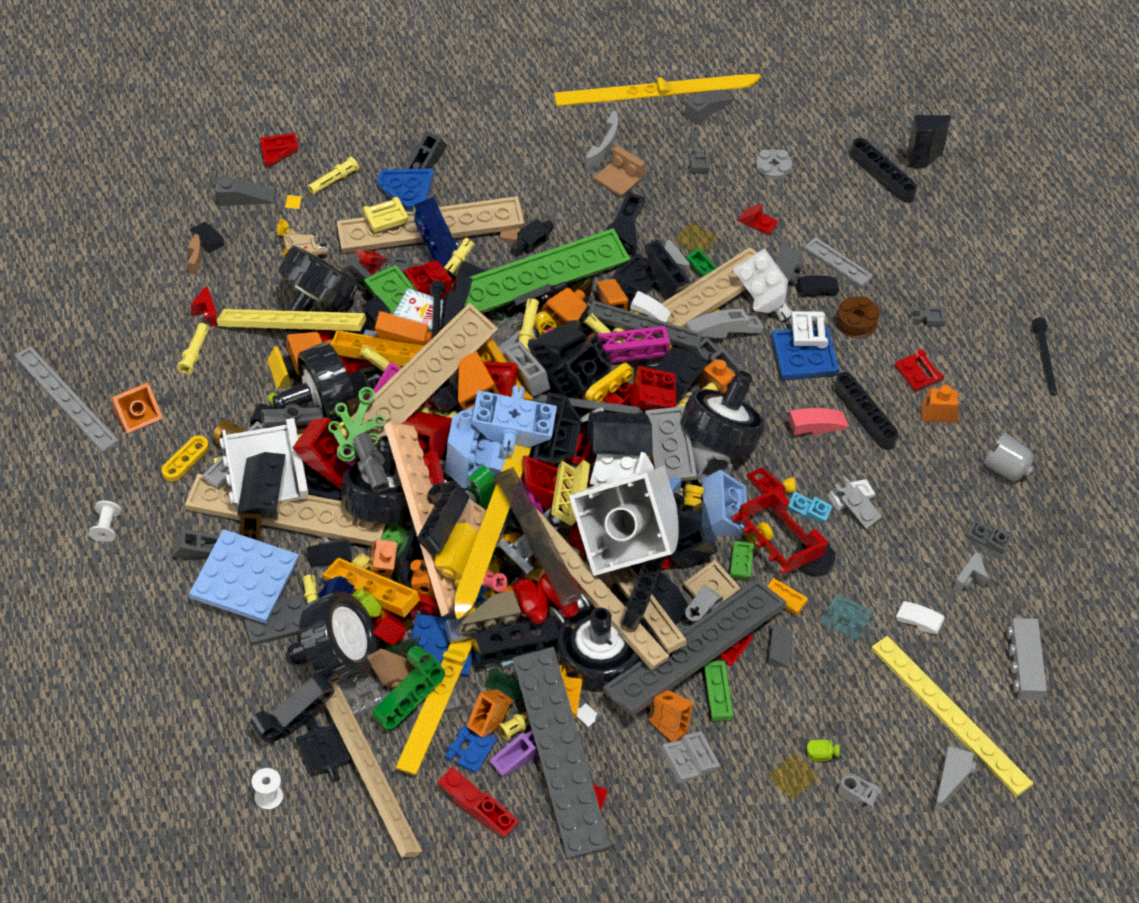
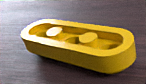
(609, 383)
(189, 452)

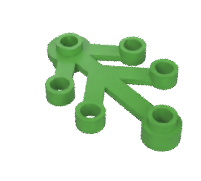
(355, 428)

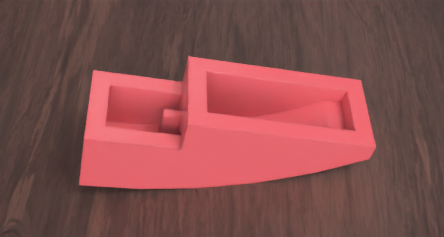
(816, 420)

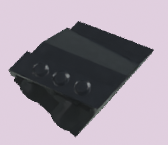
(555, 344)
(581, 367)

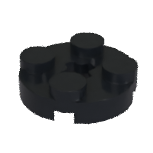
(818, 566)

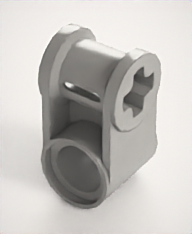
(703, 603)
(860, 792)

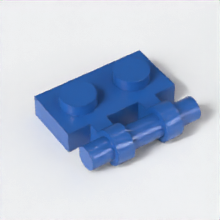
(475, 753)

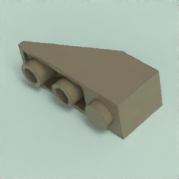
(496, 611)

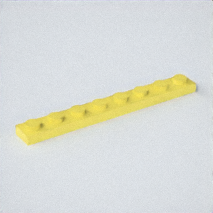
(291, 319)

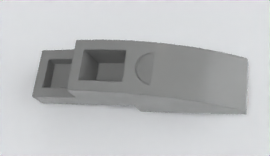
(721, 322)

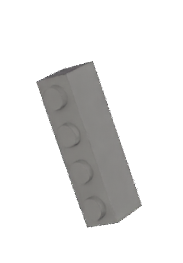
(1028, 659)

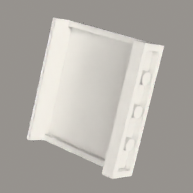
(273, 440)

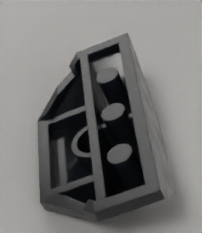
(685, 365)
(564, 433)
(406, 553)
(667, 595)

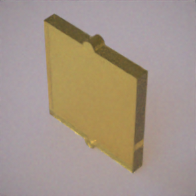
(695, 237)
(793, 776)

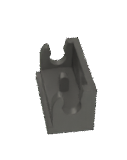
(356, 271)

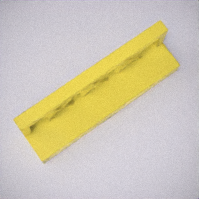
(575, 483)

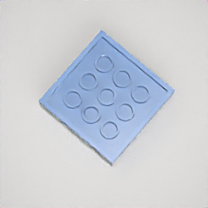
(244, 576)

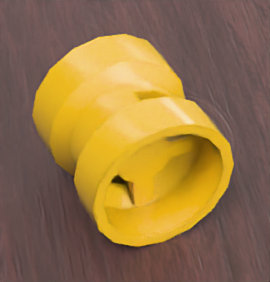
(544, 322)
(693, 495)
(765, 529)

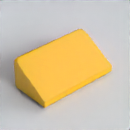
(278, 369)

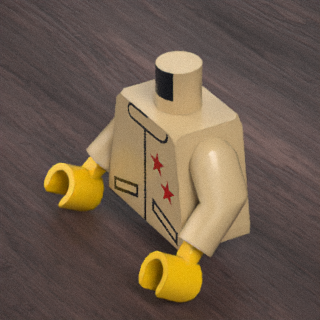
(304, 241)

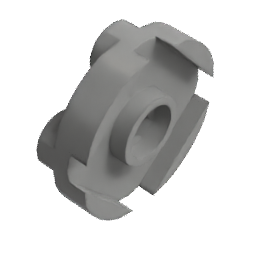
(780, 157)

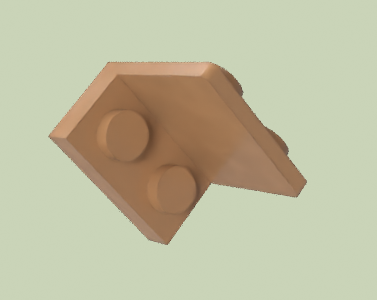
(622, 172)

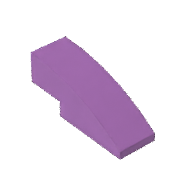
(516, 754)

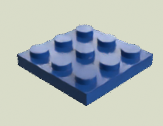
(803, 361)
(435, 638)

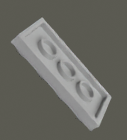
(671, 443)

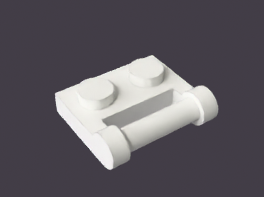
(803, 329)

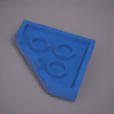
(407, 184)

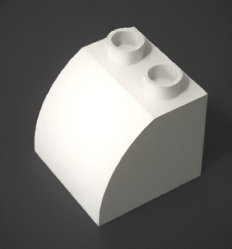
(627, 520)

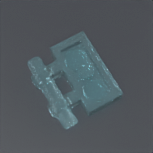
(850, 612)

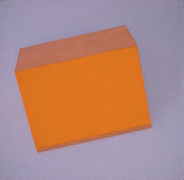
(136, 407)

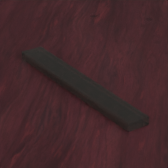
(538, 536)

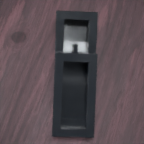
(455, 299)

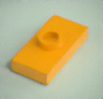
(794, 600)

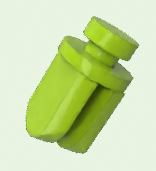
(368, 602)
(822, 750)

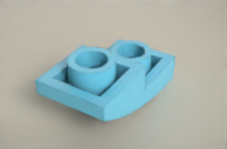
(812, 509)

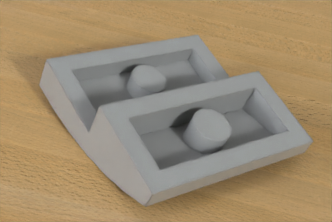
(690, 757)

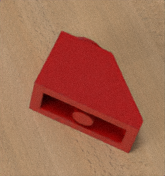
(388, 627)

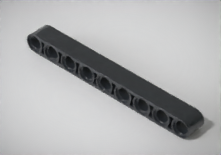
(645, 583)

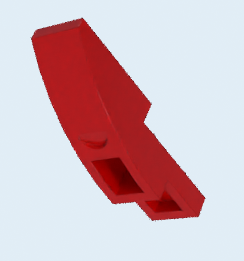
(476, 804)

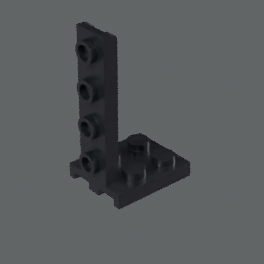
(516, 556)

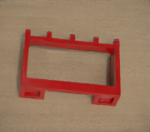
(776, 500)

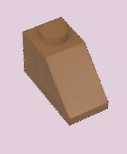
(389, 667)

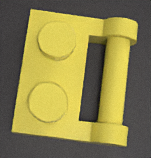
(386, 215)

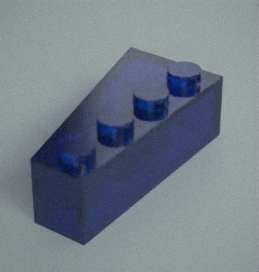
(434, 231)

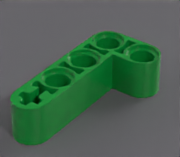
(482, 485)
(411, 690)

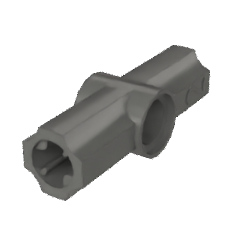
(278, 417)
(371, 463)

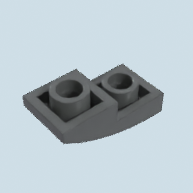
(992, 538)

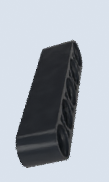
(883, 170)
(866, 411)

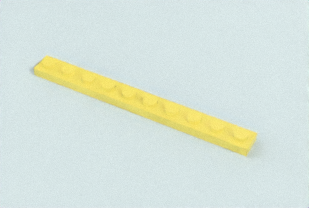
(952, 716)

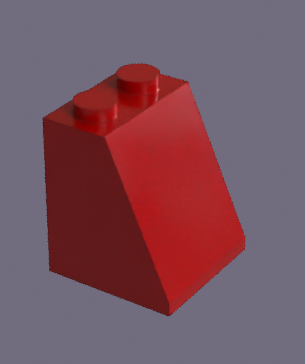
(432, 431)

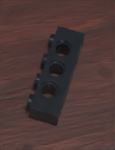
(507, 647)

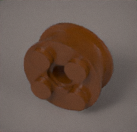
(858, 317)

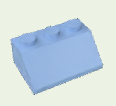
(489, 455)
(722, 500)

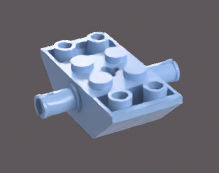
(513, 419)
(461, 447)

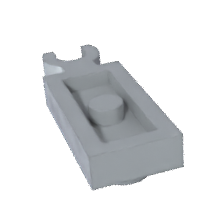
(859, 504)

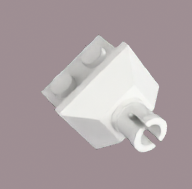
(765, 283)
(614, 466)

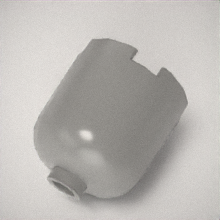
(1010, 458)
(709, 461)

